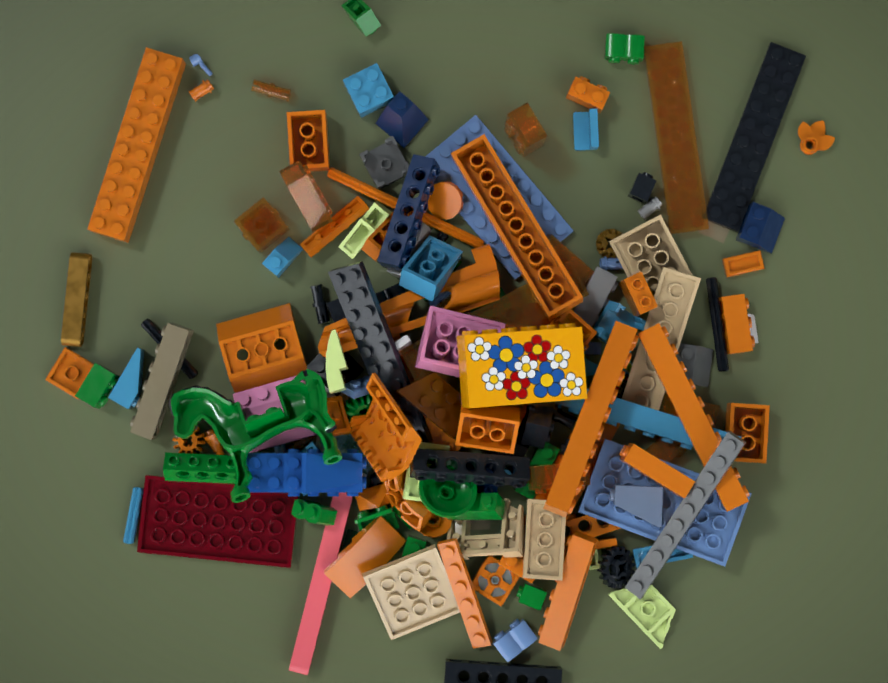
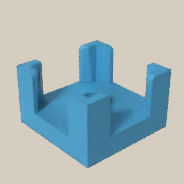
(615, 312)

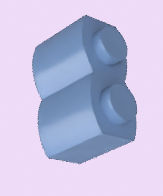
(514, 640)

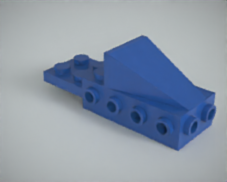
(306, 473)

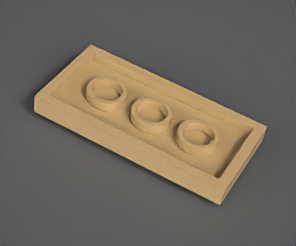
(543, 542)

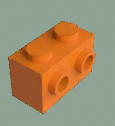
(588, 94)

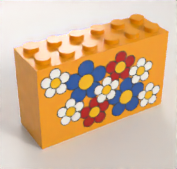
(521, 365)

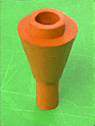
(213, 442)

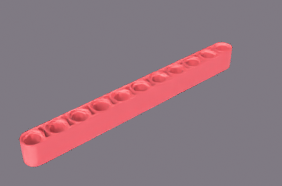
(320, 587)

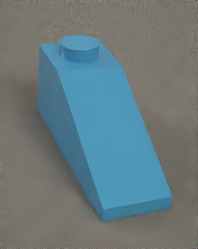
(130, 382)

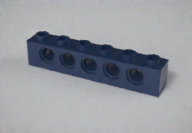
(418, 167)

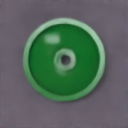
(459, 499)

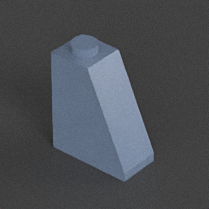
(640, 501)

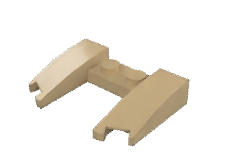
(508, 543)

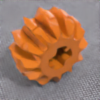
(191, 448)

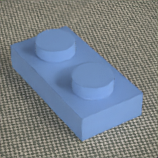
(357, 387)

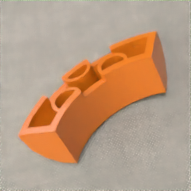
(412, 511)

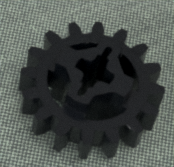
(616, 569)

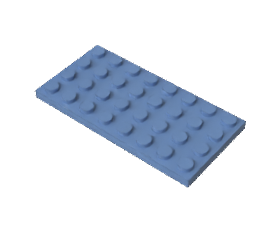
(472, 213)
(708, 536)

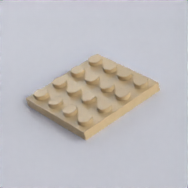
(412, 592)

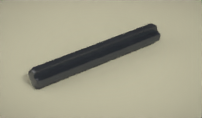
(155, 333)

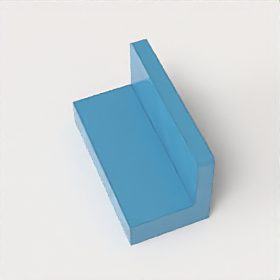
(586, 130)

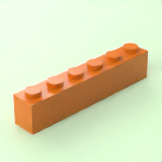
(568, 591)

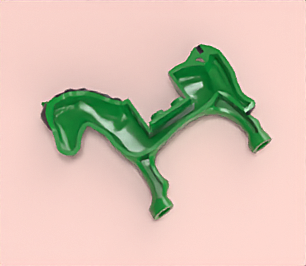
(302, 406)

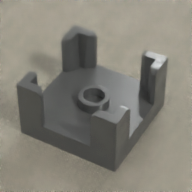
(385, 163)

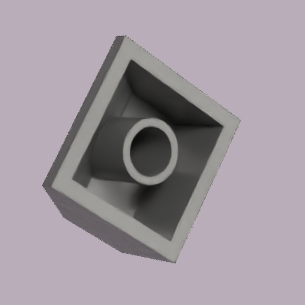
(697, 362)

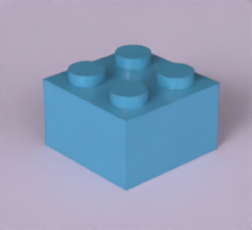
(368, 90)

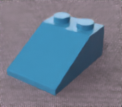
(430, 268)

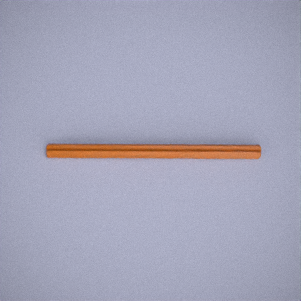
(391, 201)

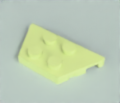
(650, 613)

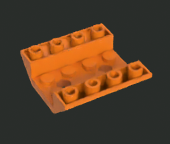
(258, 336)

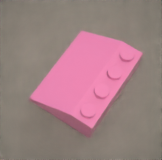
(439, 339)
(258, 400)

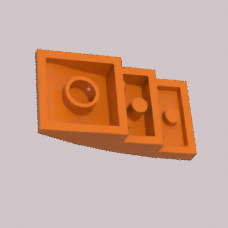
(368, 550)

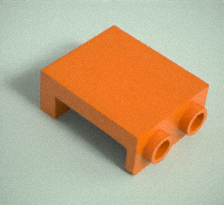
(638, 294)

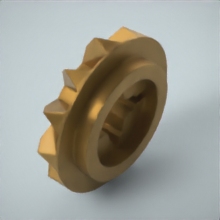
(601, 242)

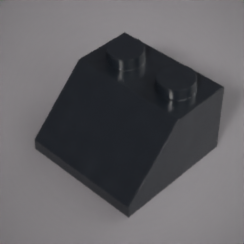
(319, 366)

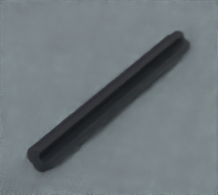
(717, 324)

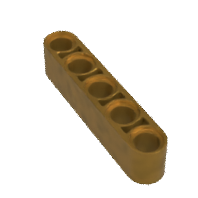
(76, 299)

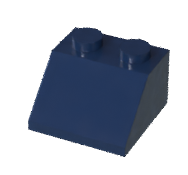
(760, 227)

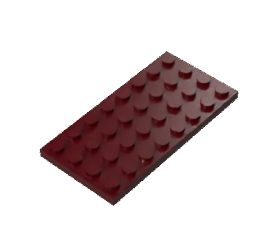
(206, 524)

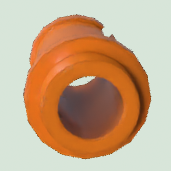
(201, 90)

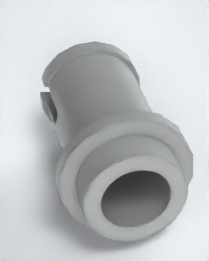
(650, 207)

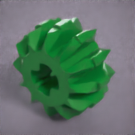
(357, 406)

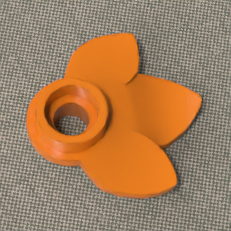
(816, 136)

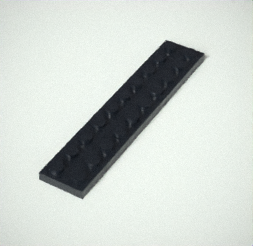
(754, 136)
(374, 337)

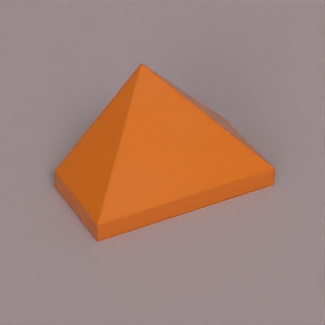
(372, 497)

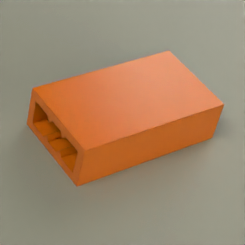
(656, 470)

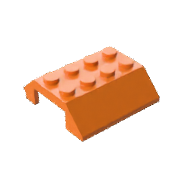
(385, 433)

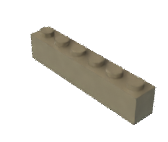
(162, 380)

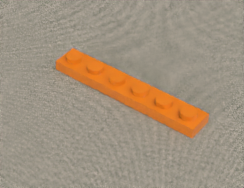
(464, 593)

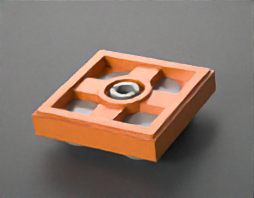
(494, 580)

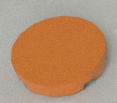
(446, 200)

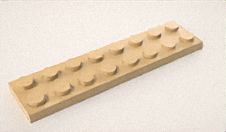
(674, 301)

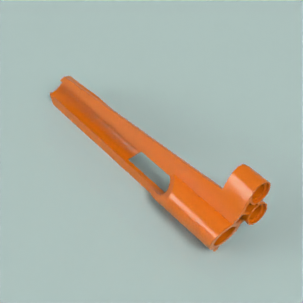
(468, 287)

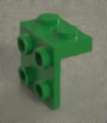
(366, 517)

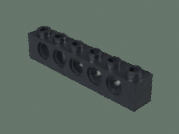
(477, 461)
(513, 670)

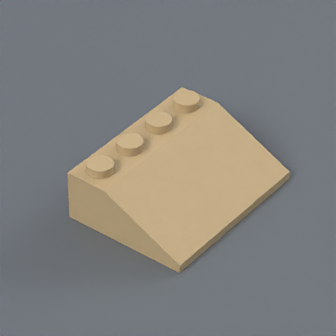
(648, 251)

